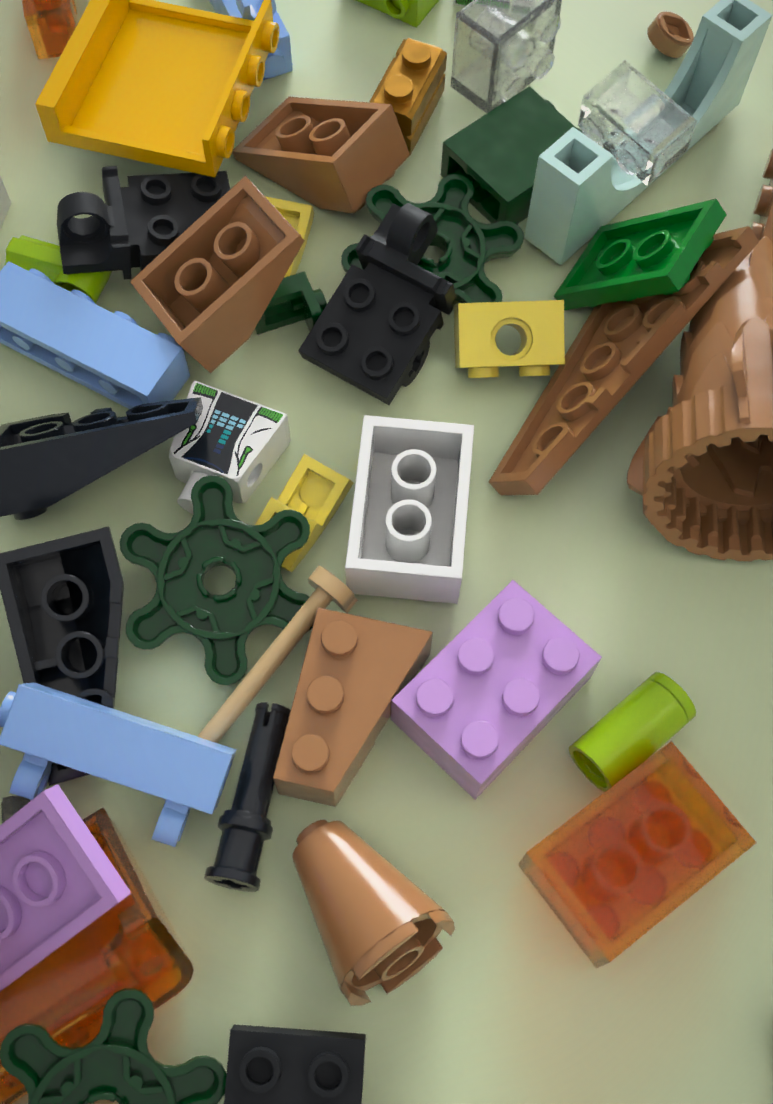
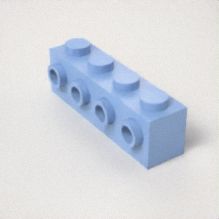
(87, 341)

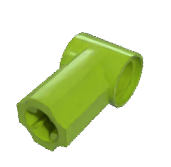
(46, 257)

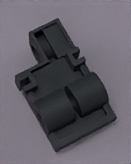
(133, 221)
(385, 313)
(294, 1066)

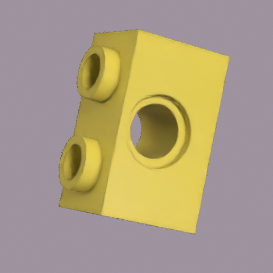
(537, 323)

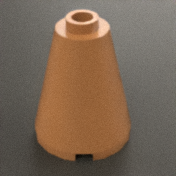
(366, 911)

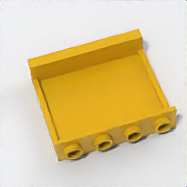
(157, 82)

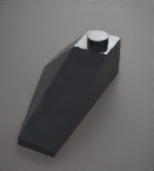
(54, 457)
(66, 617)

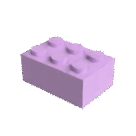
(493, 688)

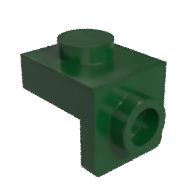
(292, 303)

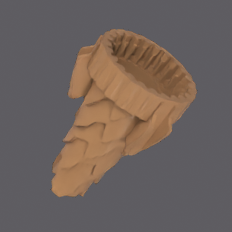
(711, 456)

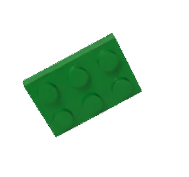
(641, 256)

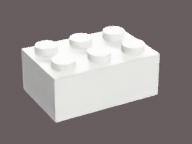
(410, 509)

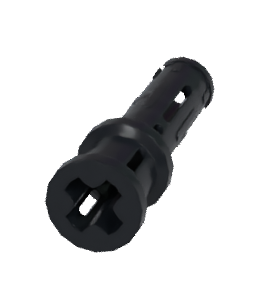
(247, 824)

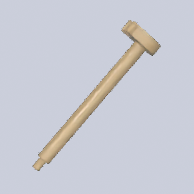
(328, 589)

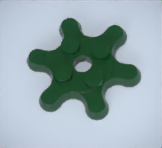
(461, 237)
(185, 557)
(111, 1065)

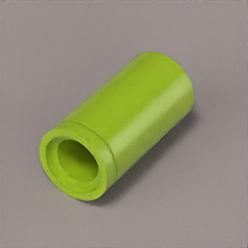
(632, 731)

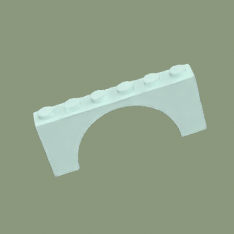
(582, 184)

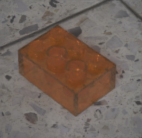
(635, 854)

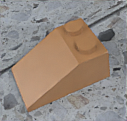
(326, 150)
(220, 274)

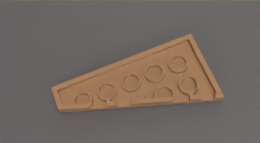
(605, 363)

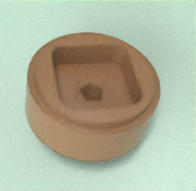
(670, 34)

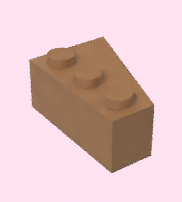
(344, 701)

